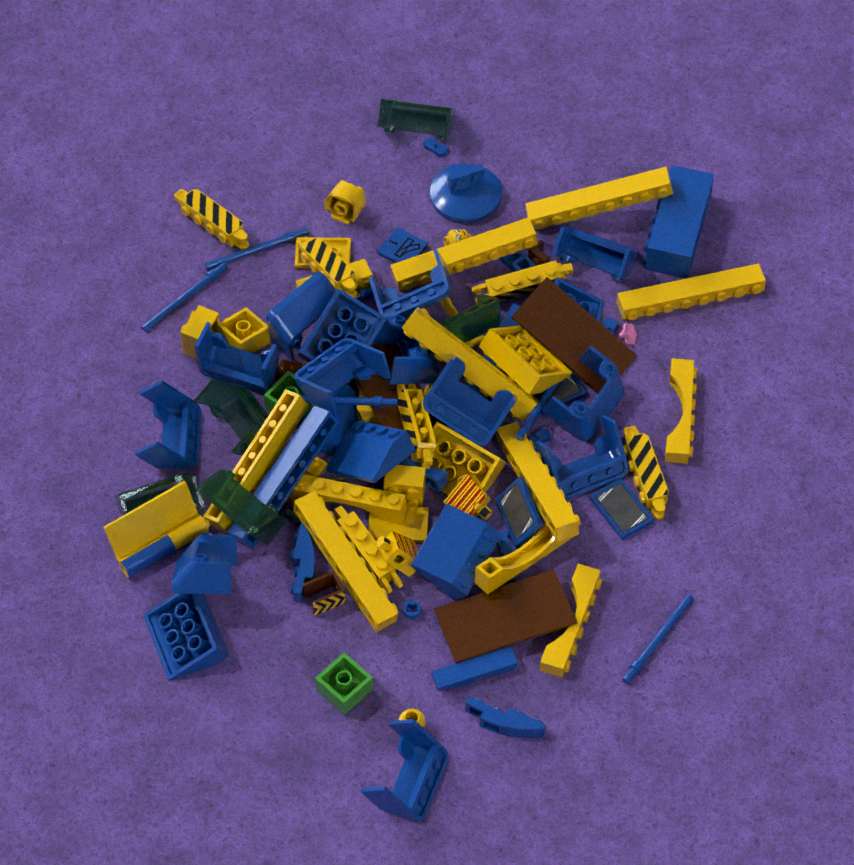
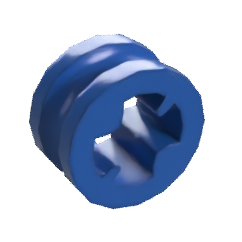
(411, 615)

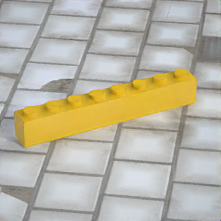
(599, 198)
(466, 253)
(690, 292)
(477, 369)
(263, 451)
(542, 487)
(345, 561)

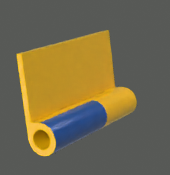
(155, 529)

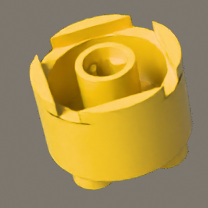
(345, 202)

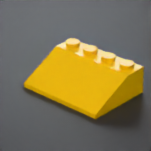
(523, 359)
(462, 456)

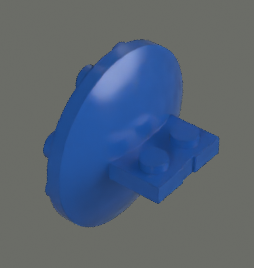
(466, 192)

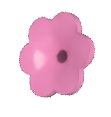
(628, 333)

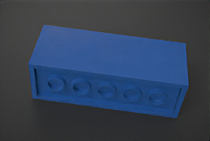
(678, 222)

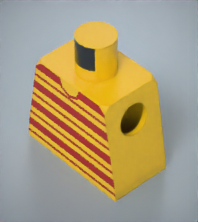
(470, 498)
(398, 551)

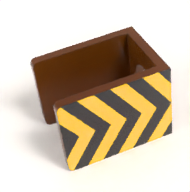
(323, 583)

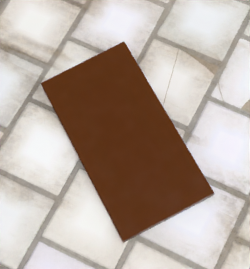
(569, 331)
(379, 386)
(505, 616)

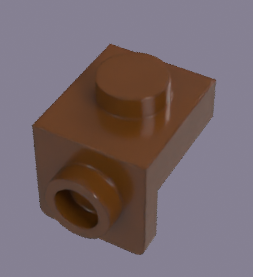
(536, 254)
(285, 366)

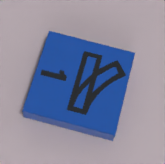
(401, 246)

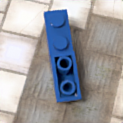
(303, 562)
(511, 724)

